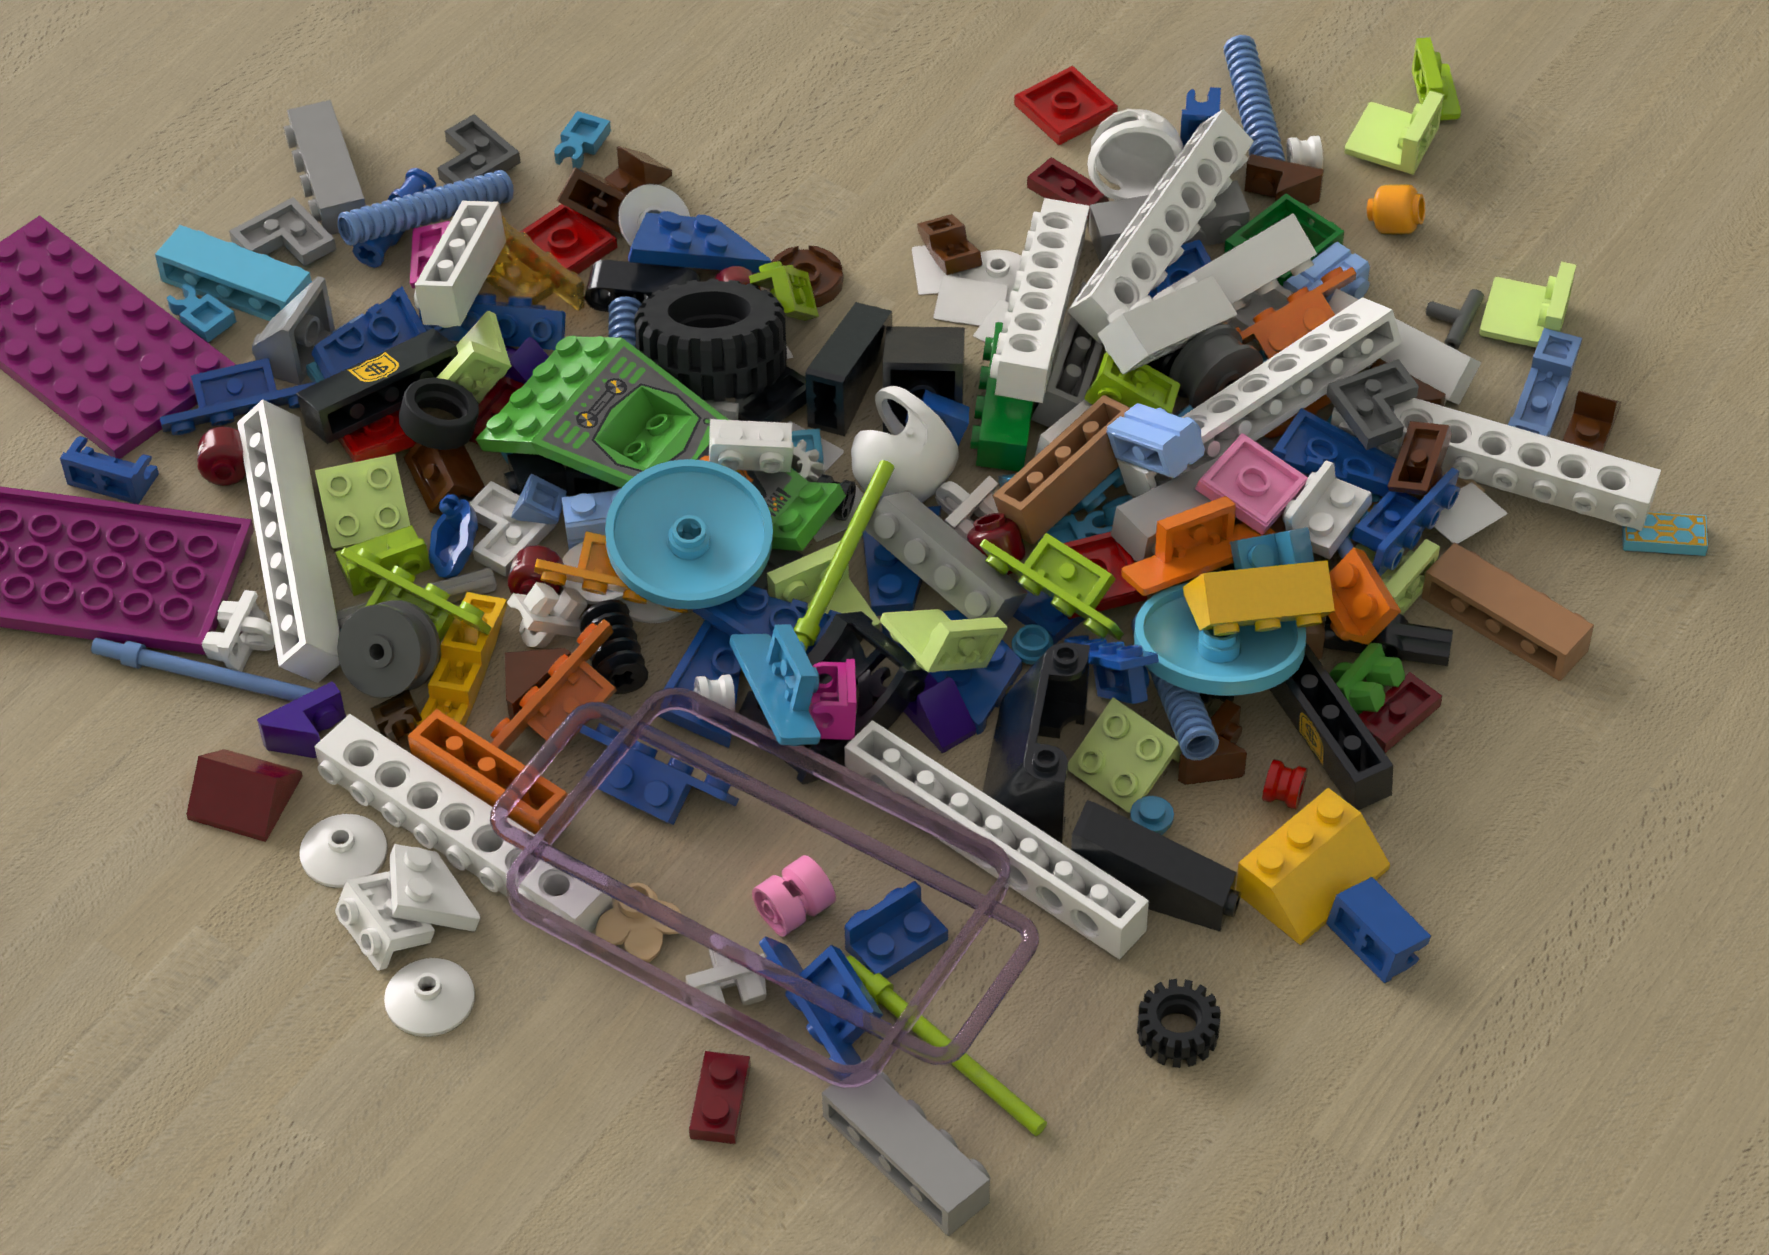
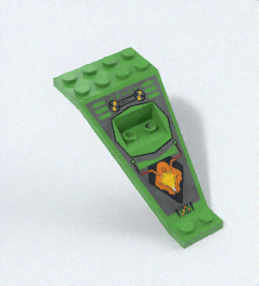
(619, 413)

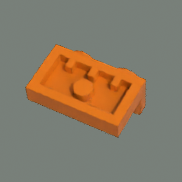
(1360, 599)

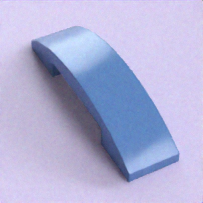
(1546, 382)

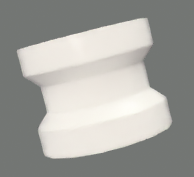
(1305, 152)
(717, 690)

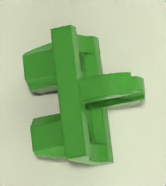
(1379, 672)

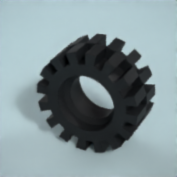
(1174, 1044)

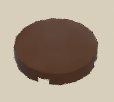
(822, 267)

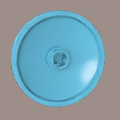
(689, 534)
(1211, 663)

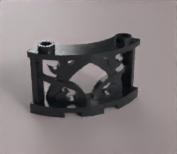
(841, 643)

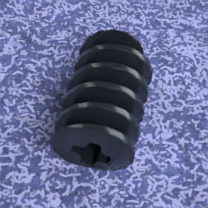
(620, 655)

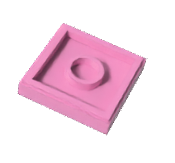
(1254, 481)

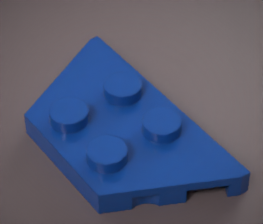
(692, 243)
(980, 687)

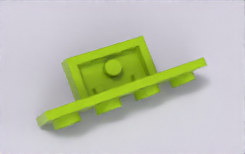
(1065, 576)
(432, 600)

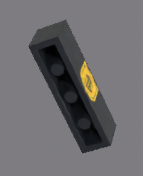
(372, 386)
(1335, 733)

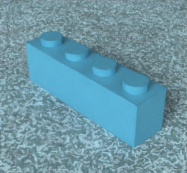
(229, 273)

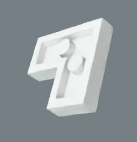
(507, 535)

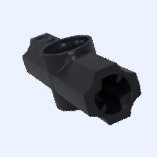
(1401, 641)

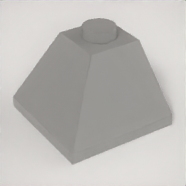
(295, 332)

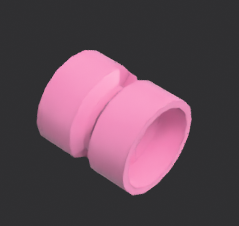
(789, 898)

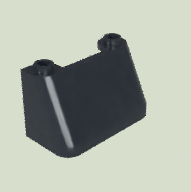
(1021, 771)

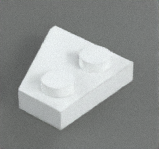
(427, 890)

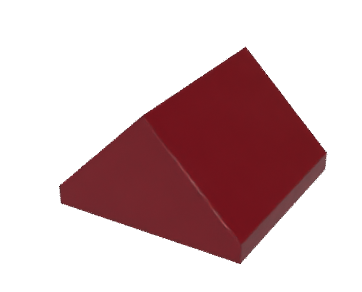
(240, 793)

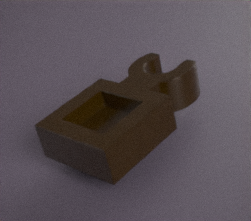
(396, 716)

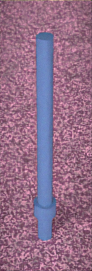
(136, 655)

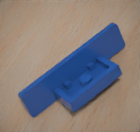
(516, 320)
(229, 394)
(1400, 520)
(1118, 668)
(651, 783)
(836, 975)

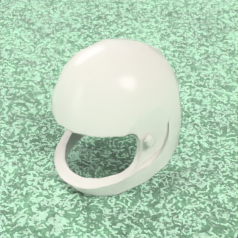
(1133, 152)
(920, 452)

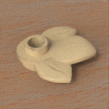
(635, 930)

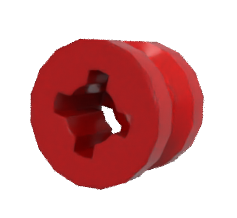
(1284, 784)

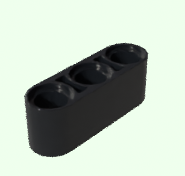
(625, 279)

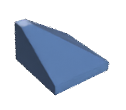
(539, 502)

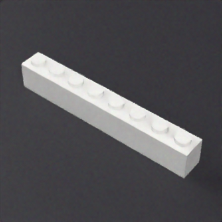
(290, 542)

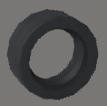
(433, 431)

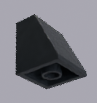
(924, 361)

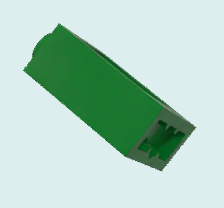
(1320, 232)

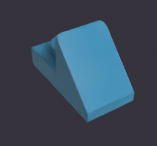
(1273, 549)

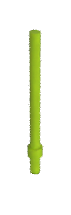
(808, 628)
(883, 993)

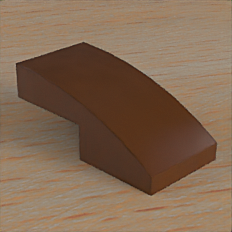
(948, 244)

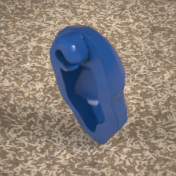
(452, 536)

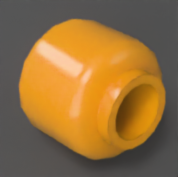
(1396, 209)

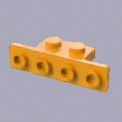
(592, 571)

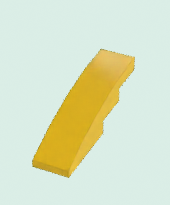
(464, 661)

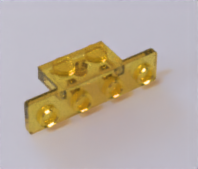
(530, 272)

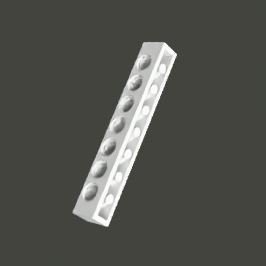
(1164, 222)
(1039, 301)
(1284, 384)
(1533, 464)
(436, 810)
(1039, 864)

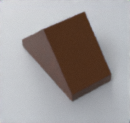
(593, 198)
(525, 671)

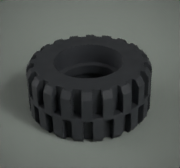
(715, 337)

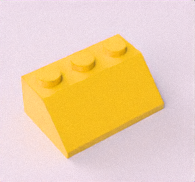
(1261, 597)
(1308, 863)

